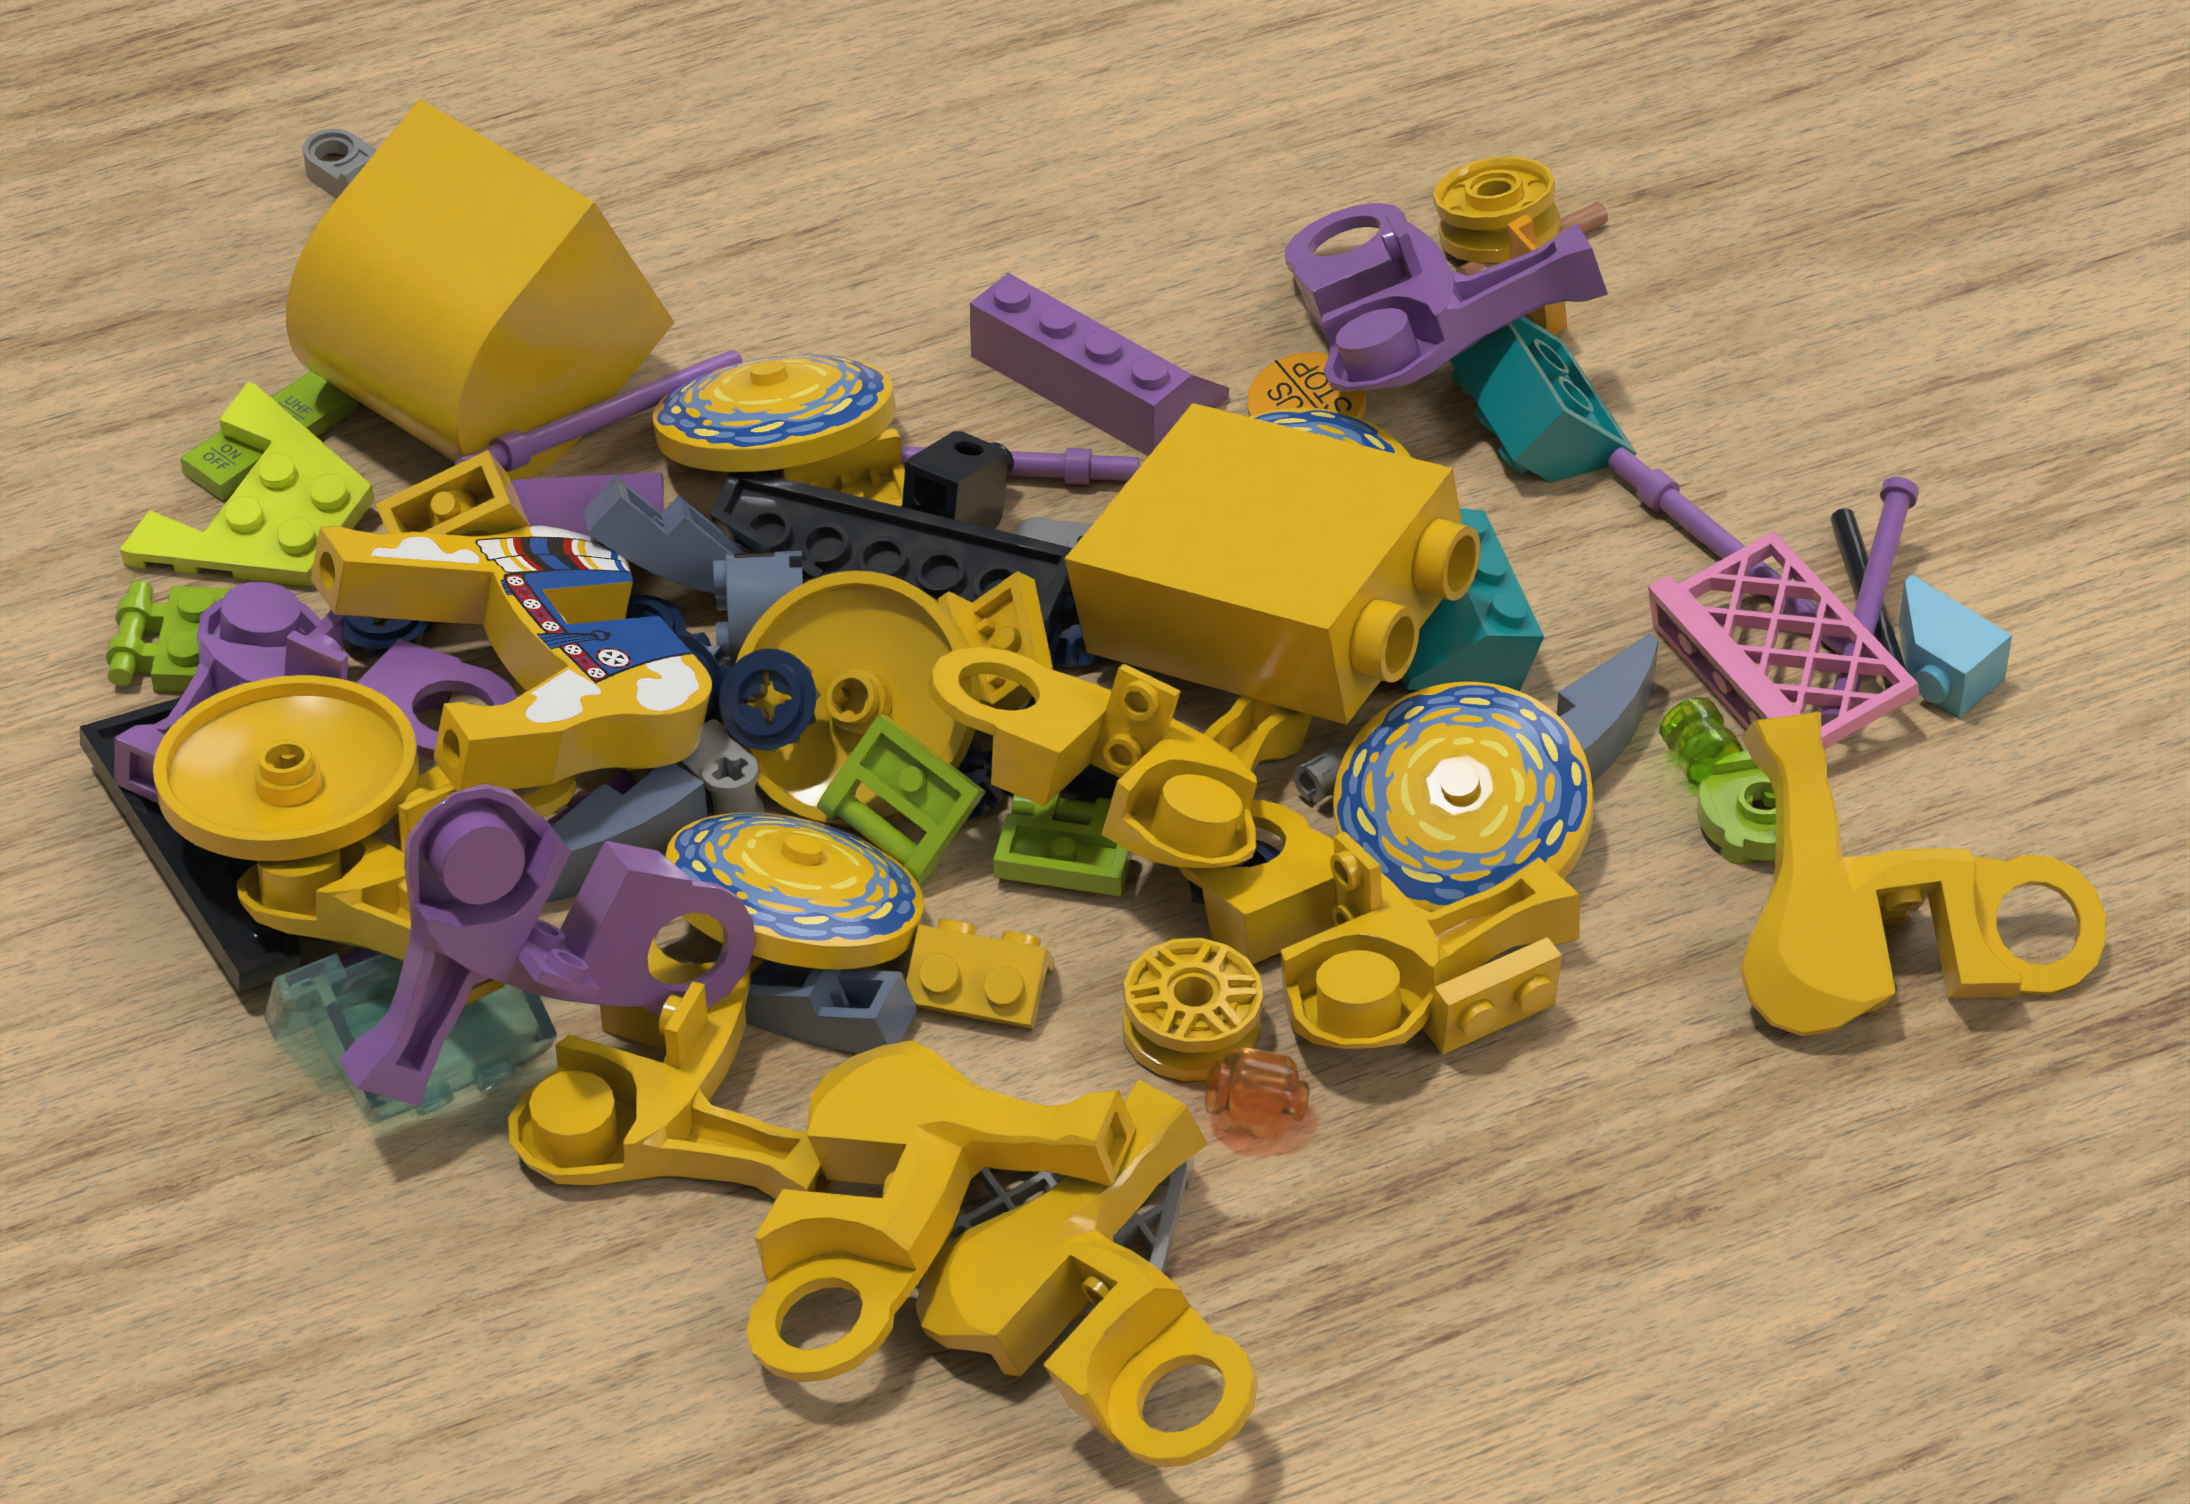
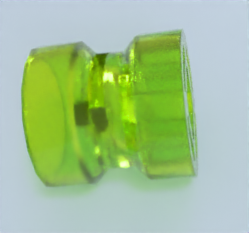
(1698, 737)

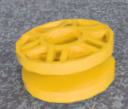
(1485, 197)
(1190, 1006)

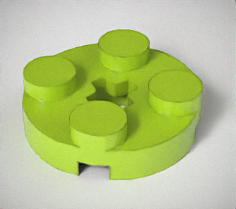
(1728, 813)

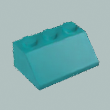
(1538, 402)
(1484, 633)

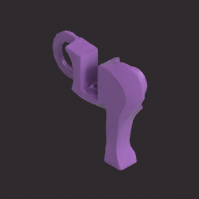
(1402, 312)
(268, 634)
(475, 896)

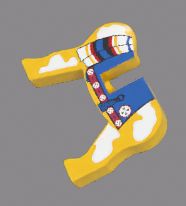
(555, 612)

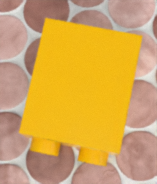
(1272, 562)

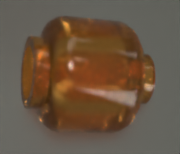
(1256, 1093)

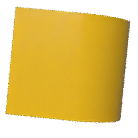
(468, 293)

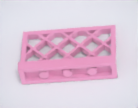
(1731, 667)

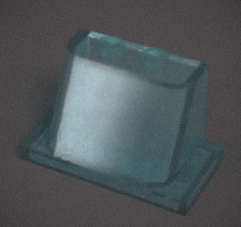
(347, 1002)

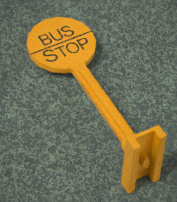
(1301, 379)

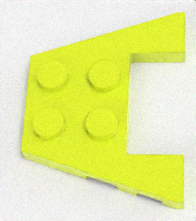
(275, 513)

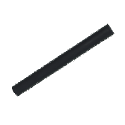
(1856, 560)

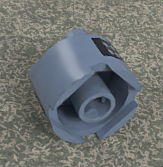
(747, 588)

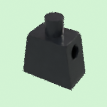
(959, 479)

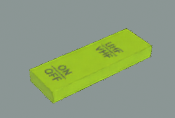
(224, 462)

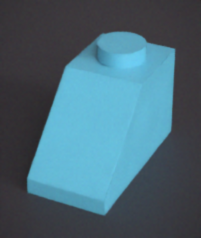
(1950, 648)

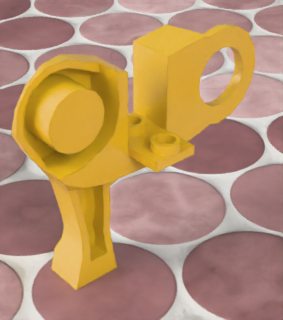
(1178, 790)
(361, 889)
(1821, 934)
(1353, 945)
(634, 1118)
(923, 1134)
(1034, 1268)

